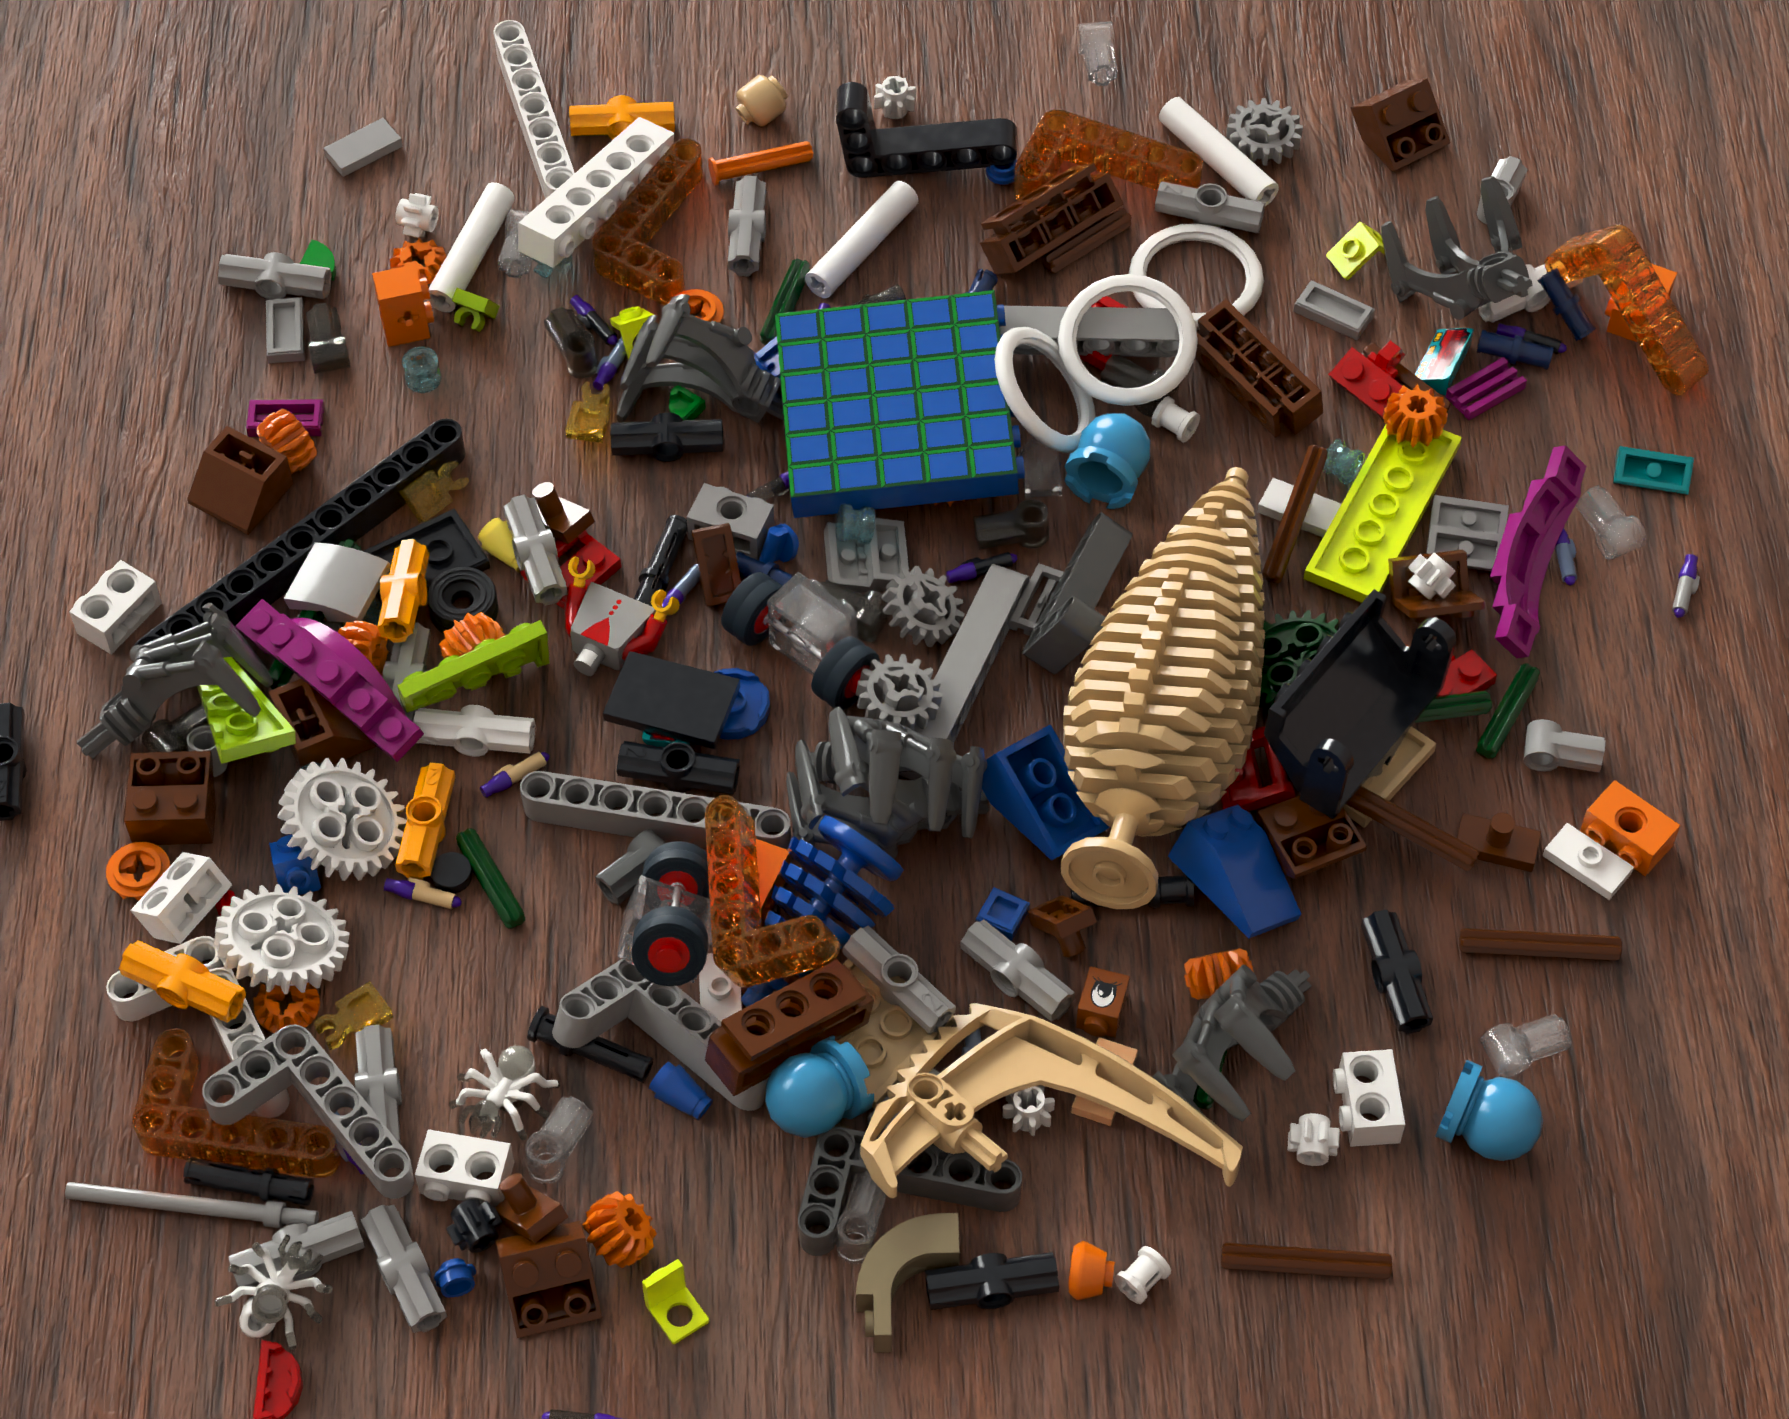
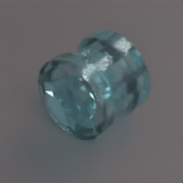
(421, 369)
(1343, 461)
(855, 524)

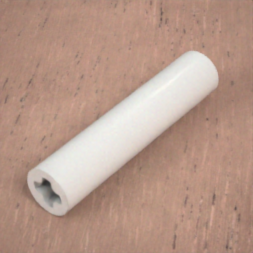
(1218, 151)
(861, 239)
(471, 245)

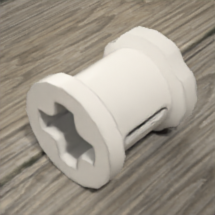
(1175, 419)
(1142, 1274)

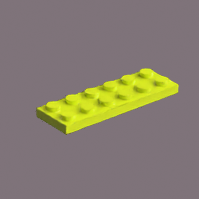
(1380, 514)

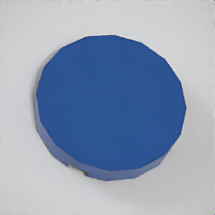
(750, 706)

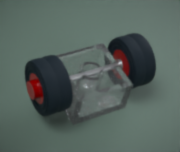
(806, 628)
(669, 916)

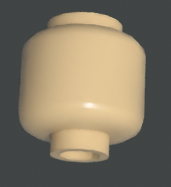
(761, 100)

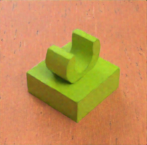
(473, 305)

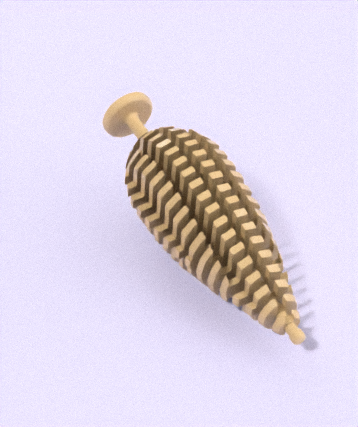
(1167, 694)

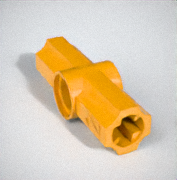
(618, 115)
(403, 591)
(425, 821)
(182, 981)

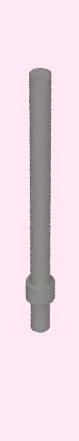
(271, 1214)

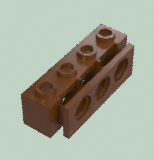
(1053, 224)
(1256, 371)
(787, 1025)

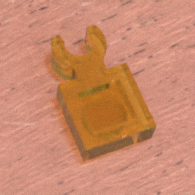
(589, 418)
(430, 493)
(355, 1011)

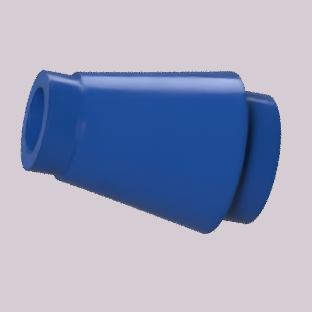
(680, 1091)

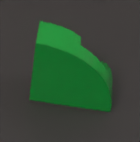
(319, 255)
(685, 403)

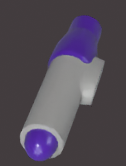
(1687, 585)

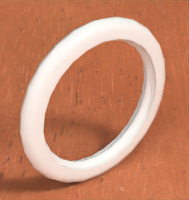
(1203, 233)
(1127, 396)
(1018, 404)

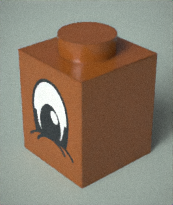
(1102, 1002)

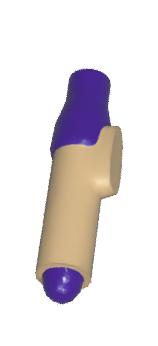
(511, 774)
(421, 891)

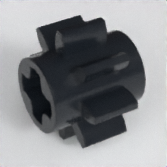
(474, 1225)

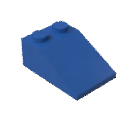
(1037, 795)
(1236, 870)

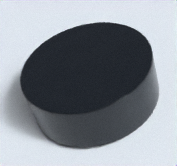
(451, 872)

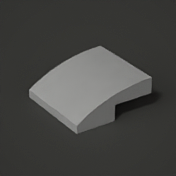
(1467, 526)
(867, 565)
(337, 582)

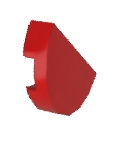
(277, 1382)

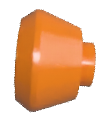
(1089, 1271)

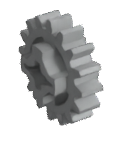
(1265, 131)
(923, 606)
(899, 692)

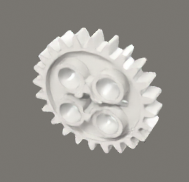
(310, 816)
(281, 939)

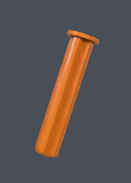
(759, 161)

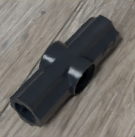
(667, 437)
(658, 765)
(14, 769)
(1396, 971)
(991, 1281)

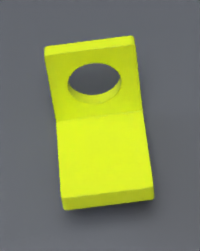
(1355, 249)
(629, 324)
(668, 1289)

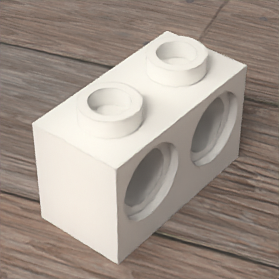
(115, 606)
(181, 897)
(1378, 1098)
(468, 1159)

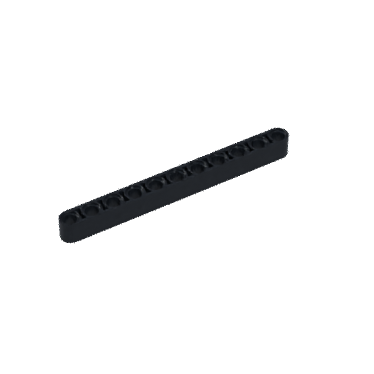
(342, 517)

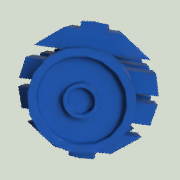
(826, 897)

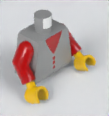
(609, 624)

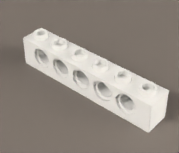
(592, 193)

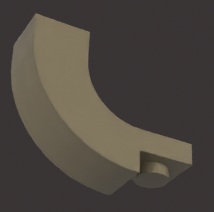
(900, 1253)

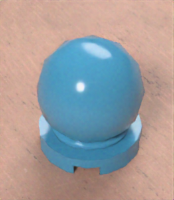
(1108, 460)
(818, 1089)
(1493, 1115)

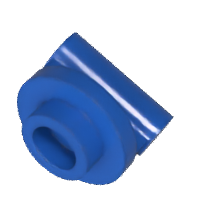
(779, 544)

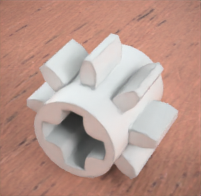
(895, 97)
(417, 215)
(1431, 576)
(1029, 1109)
(1313, 1139)

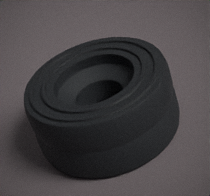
(460, 583)

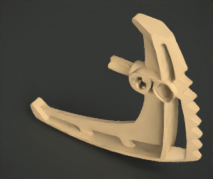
(1014, 1058)

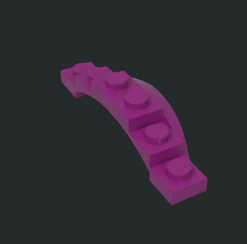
(1528, 548)
(335, 672)

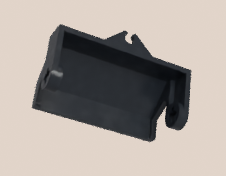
(1355, 703)

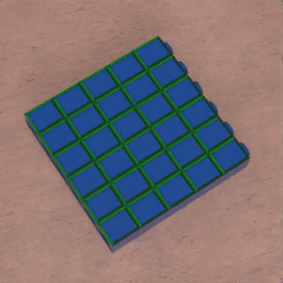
(896, 404)

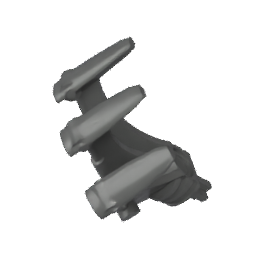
(1477, 281)
(707, 358)
(171, 666)
(897, 749)
(811, 799)
(1233, 1015)

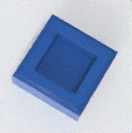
(1004, 912)

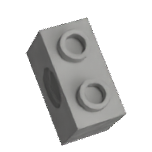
(748, 517)

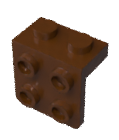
(1458, 603)

